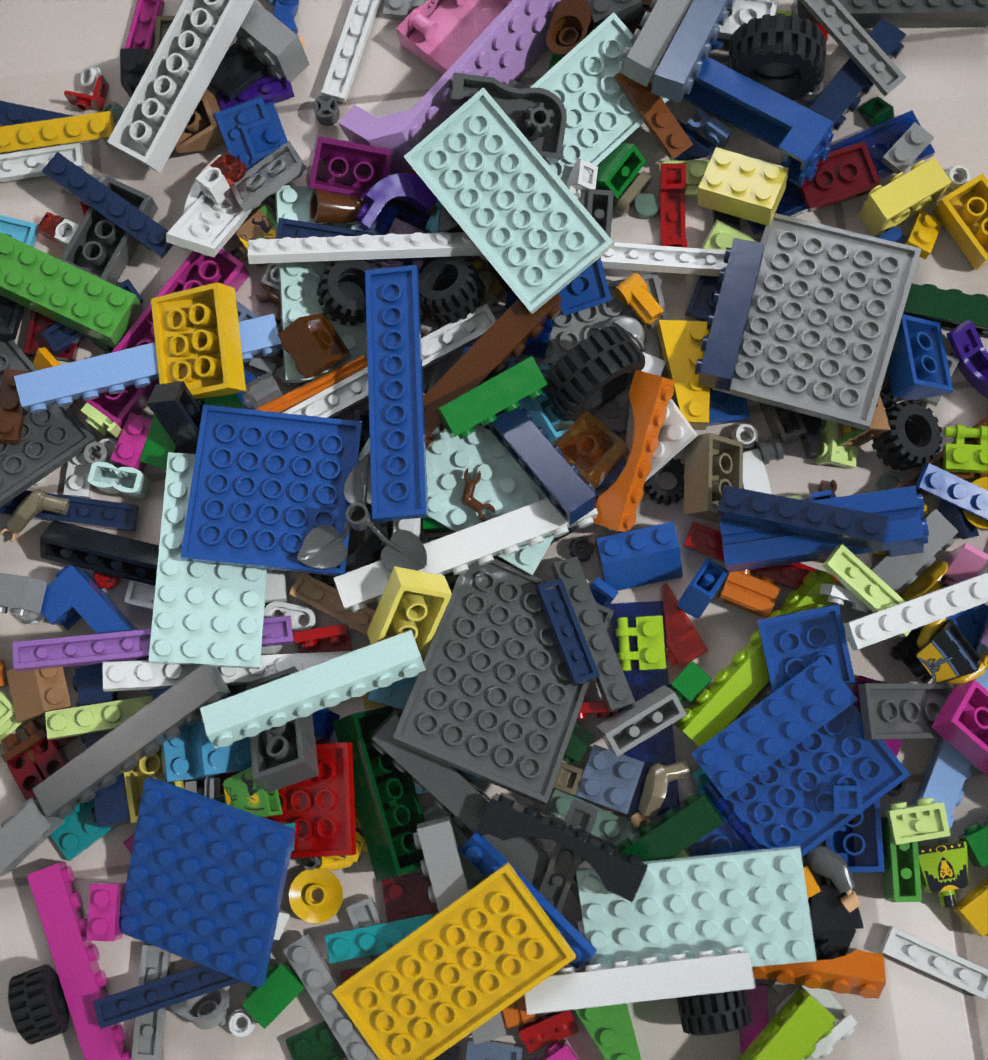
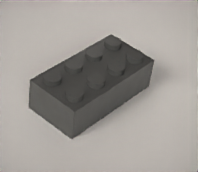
(102, 246)
(284, 752)

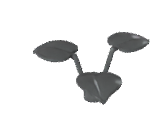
(324, 546)

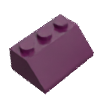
(346, 166)

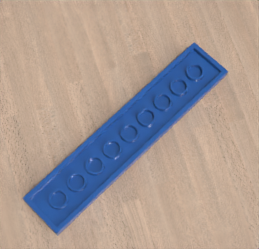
(396, 394)

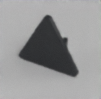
(832, 943)

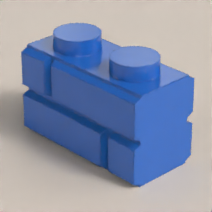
(702, 588)

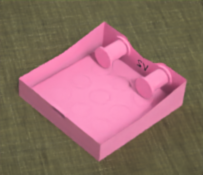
(446, 29)

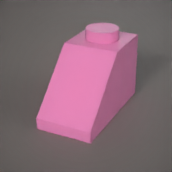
(963, 564)

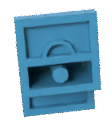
(194, 756)

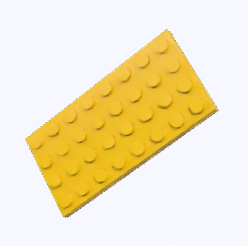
(455, 971)

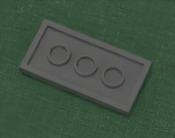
(901, 710)

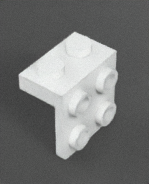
(843, 1024)

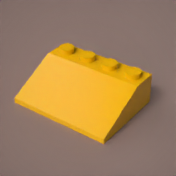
(199, 340)

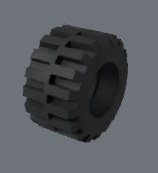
(450, 288)
(332, 298)
(912, 436)
(38, 1004)
(714, 1012)

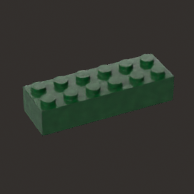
(382, 797)

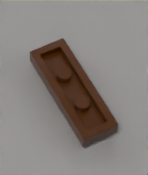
(11, 411)

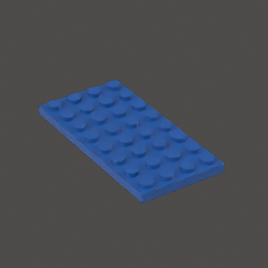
(794, 795)

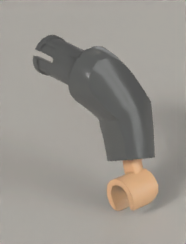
(835, 868)

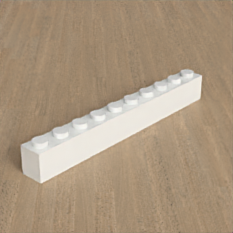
(463, 549)

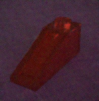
(681, 637)

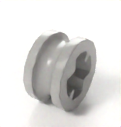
(96, 446)

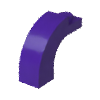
(399, 186)
(972, 355)

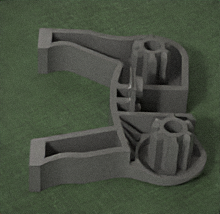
(533, 110)

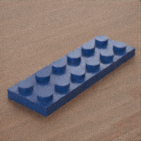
(774, 726)

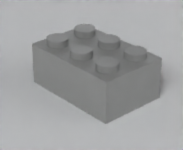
(272, 43)

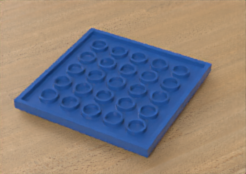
(266, 485)
(206, 881)

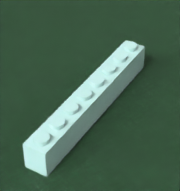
(312, 689)

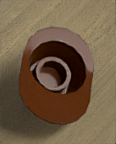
(568, 26)

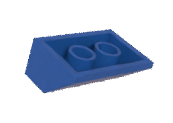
(919, 361)
(640, 556)
(861, 841)

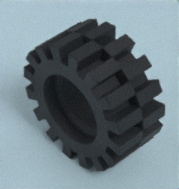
(667, 496)

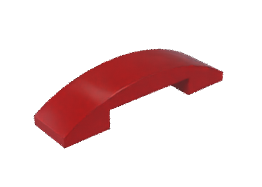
(672, 205)

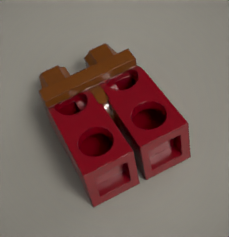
(33, 758)

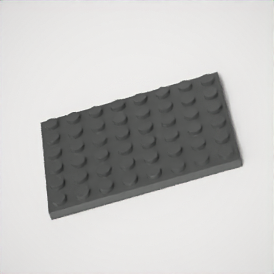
(495, 685)

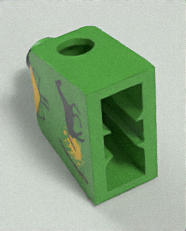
(249, 796)

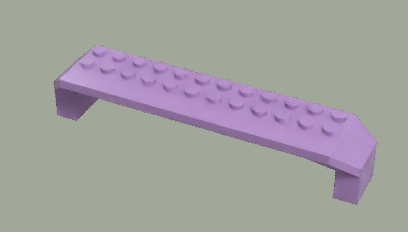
(500, 52)

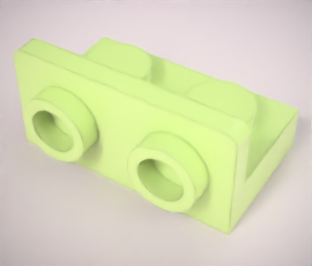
(830, 452)
(917, 822)

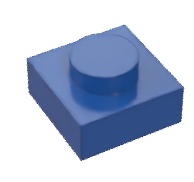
(603, 592)
(847, 799)

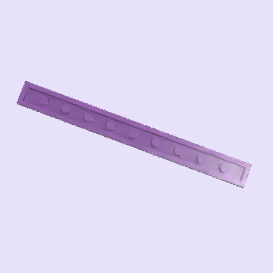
(115, 647)

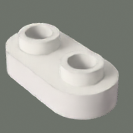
(296, 613)

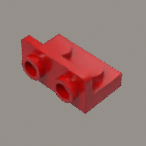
(324, 639)
(548, 1029)

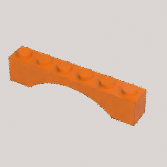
(649, 401)
(855, 974)

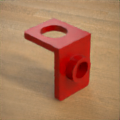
(88, 102)

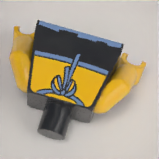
(947, 654)

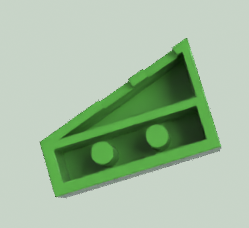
(611, 1031)

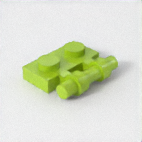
(966, 457)
(650, 643)

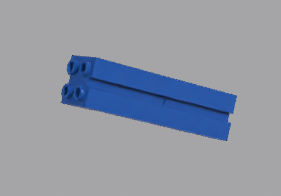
(765, 115)
(757, 547)
(77, 596)

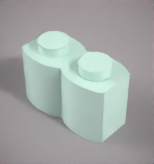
(118, 480)

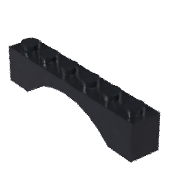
(617, 871)

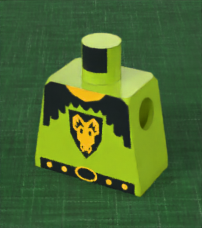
(944, 869)

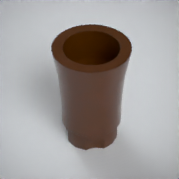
(334, 207)

